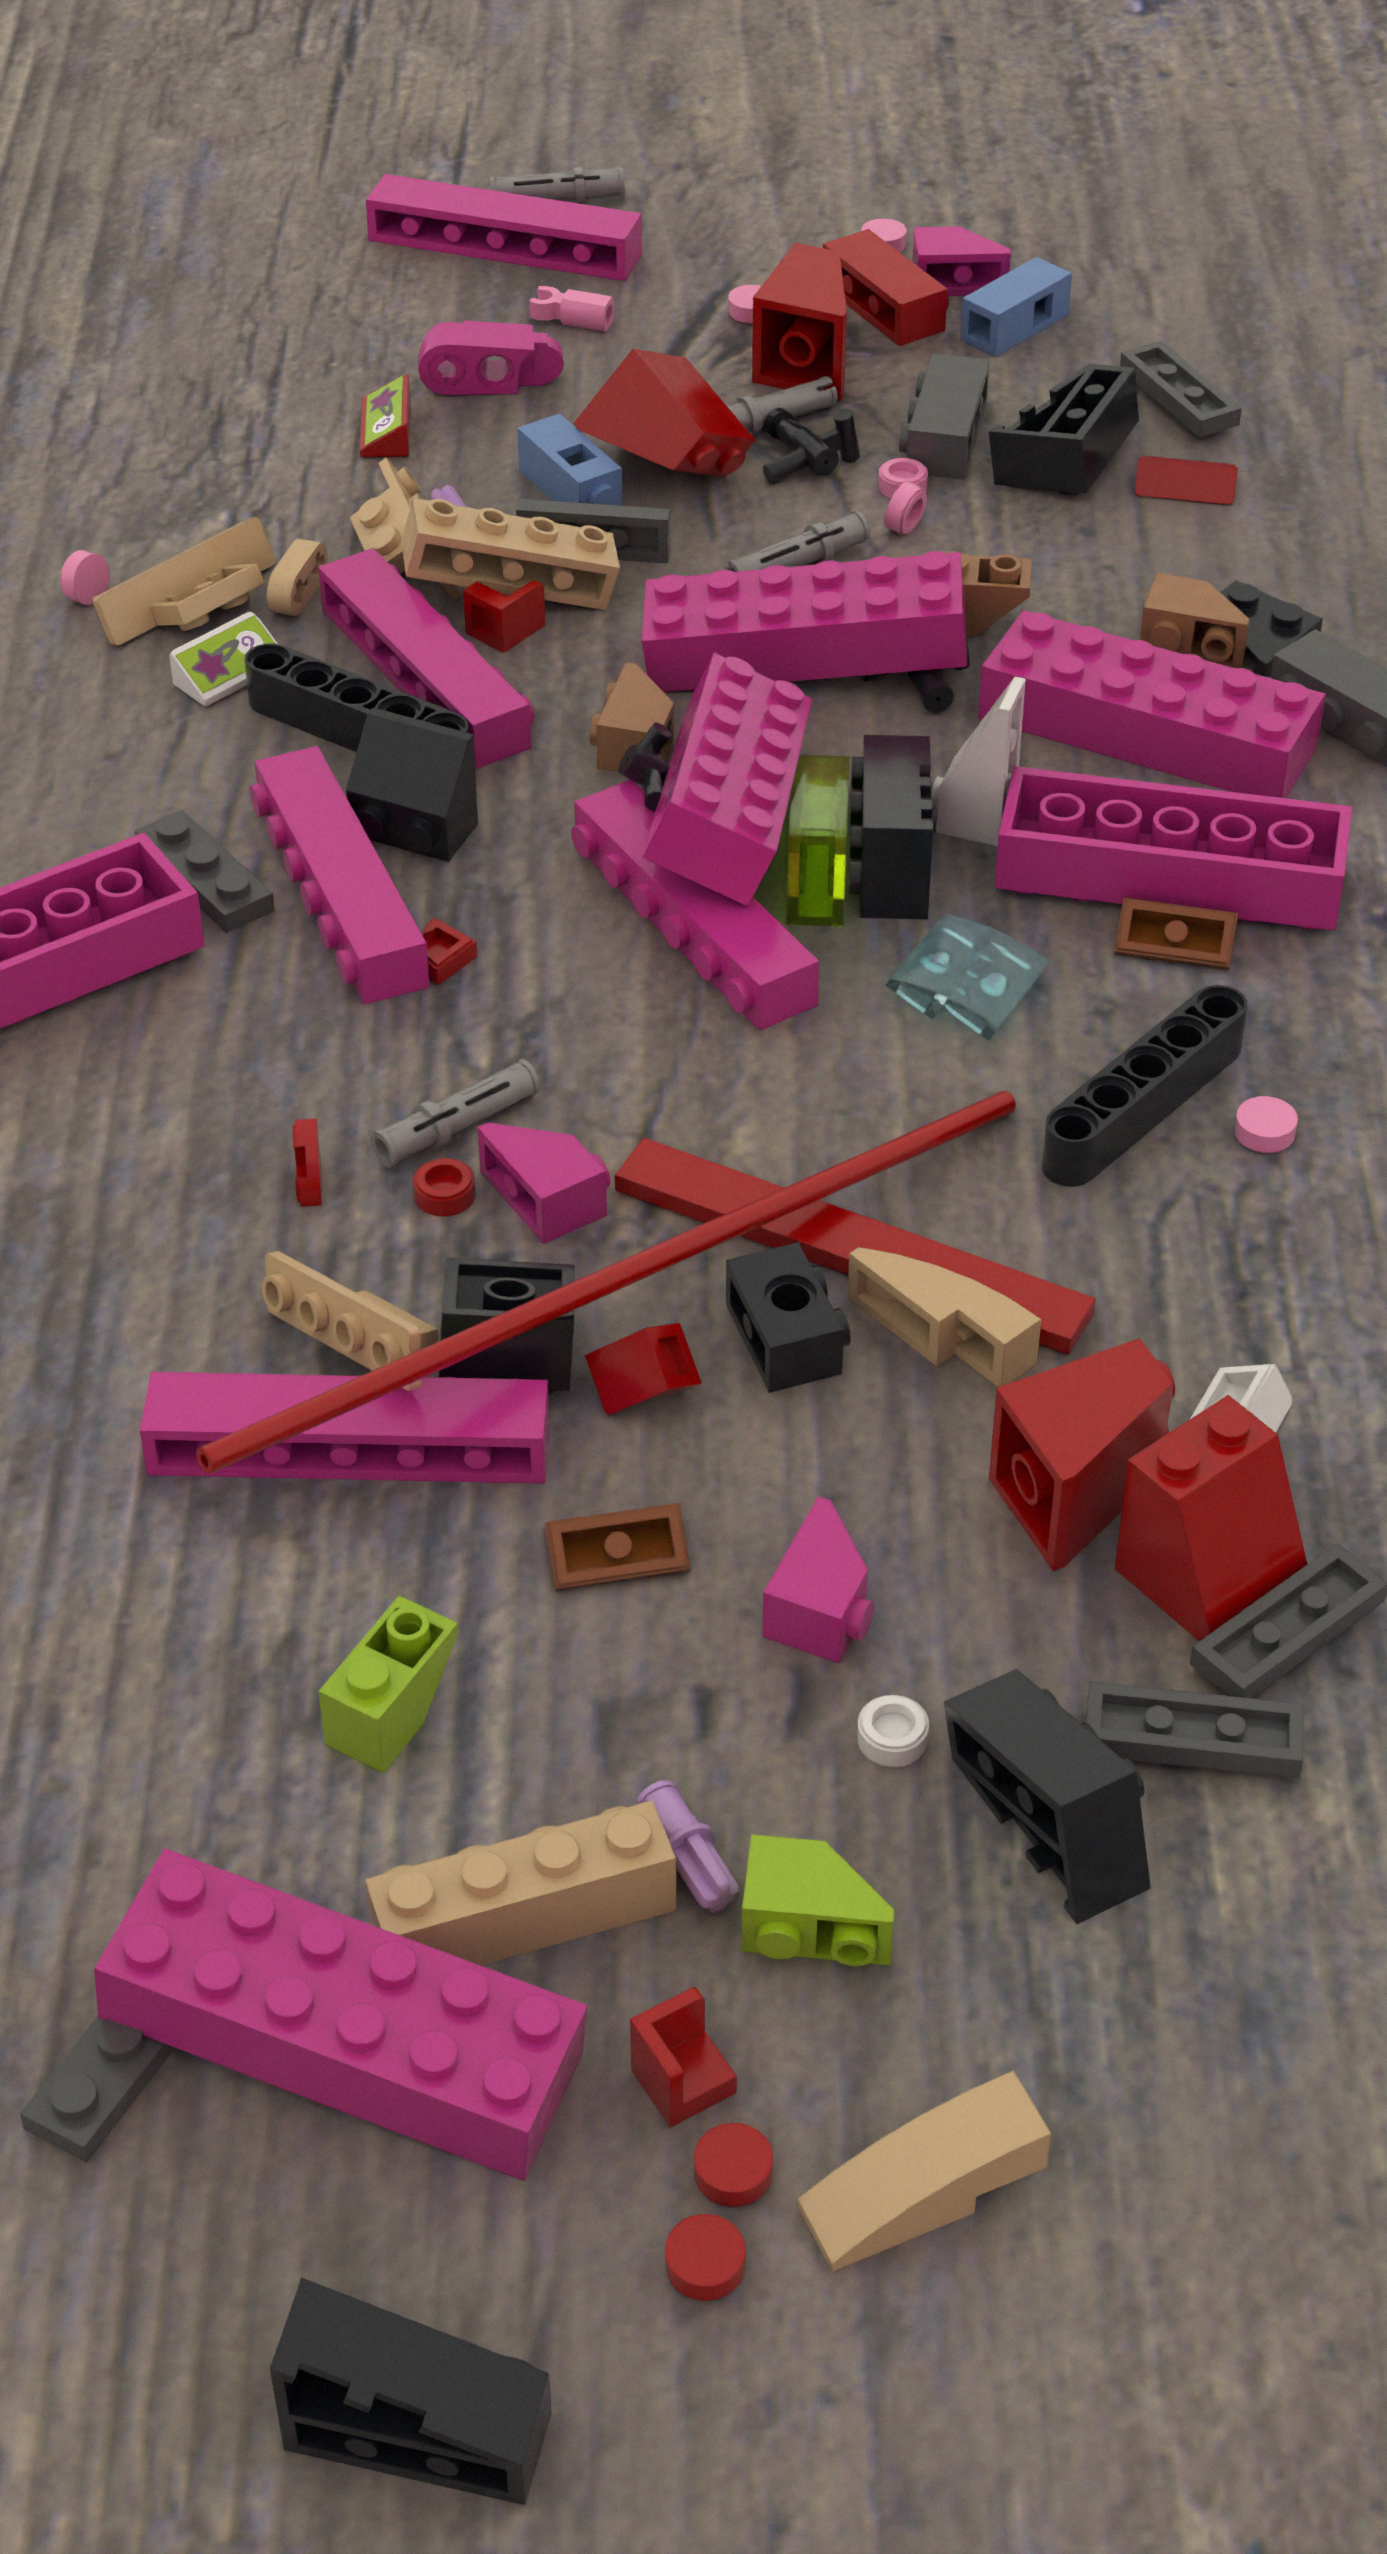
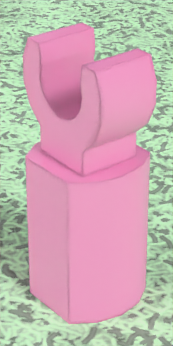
(573, 308)

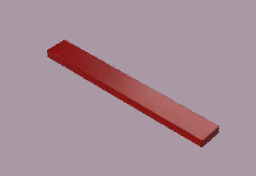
(831, 1232)

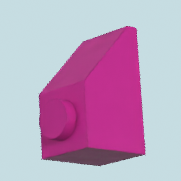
(959, 258)
(544, 1177)
(819, 1589)

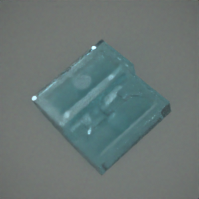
(969, 973)

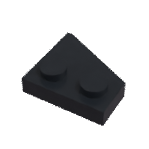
(1271, 623)

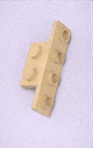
(383, 518)
(188, 584)
(345, 1320)

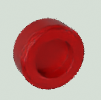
(444, 1187)
(733, 2164)
(705, 2257)

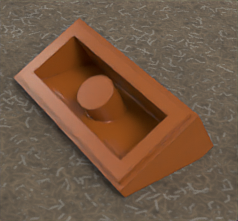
(1176, 933)
(616, 1546)

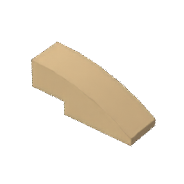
(945, 1314)
(927, 2172)

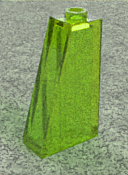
(818, 841)

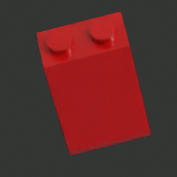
(801, 321)
(667, 415)
(1068, 1443)
(1209, 1518)

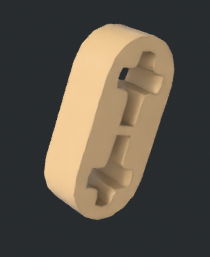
(296, 577)

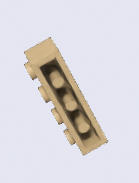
(508, 552)
(533, 1887)

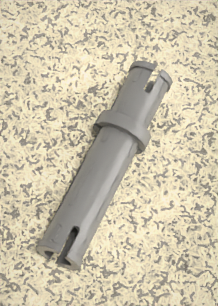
(566, 185)
(796, 400)
(816, 544)
(415, 1132)

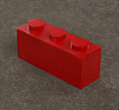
(889, 288)

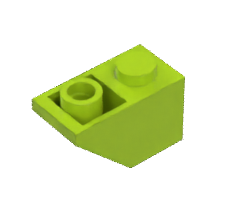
(387, 1684)
(811, 1905)

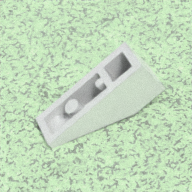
(978, 780)

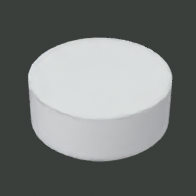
(893, 1731)

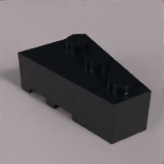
(1069, 436)
(1058, 1786)
(406, 2398)

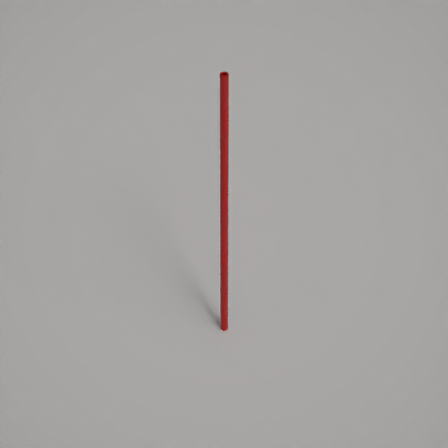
(595, 1286)

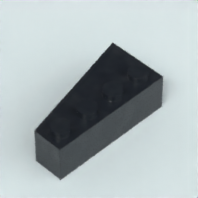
(894, 827)

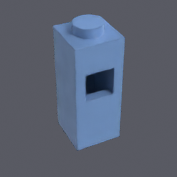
(1015, 306)
(567, 463)

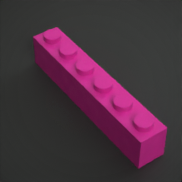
(504, 227)
(424, 652)
(340, 876)
(731, 944)
(430, 1433)

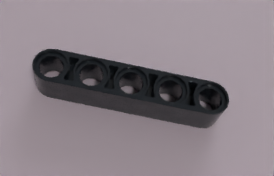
(327, 697)
(1143, 1085)

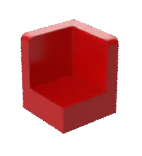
(503, 619)
(643, 1367)
(678, 2058)

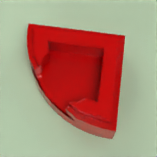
(446, 950)
(308, 1162)

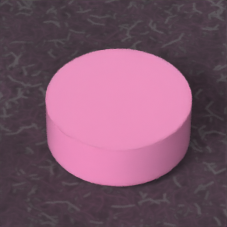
(890, 231)
(741, 303)
(898, 471)
(905, 508)
(84, 576)
(1266, 1124)

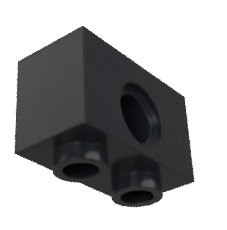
(786, 1316)

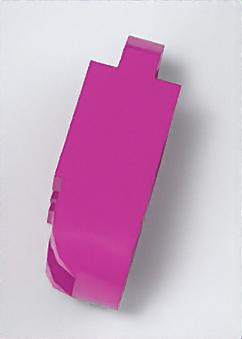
(456, 353)

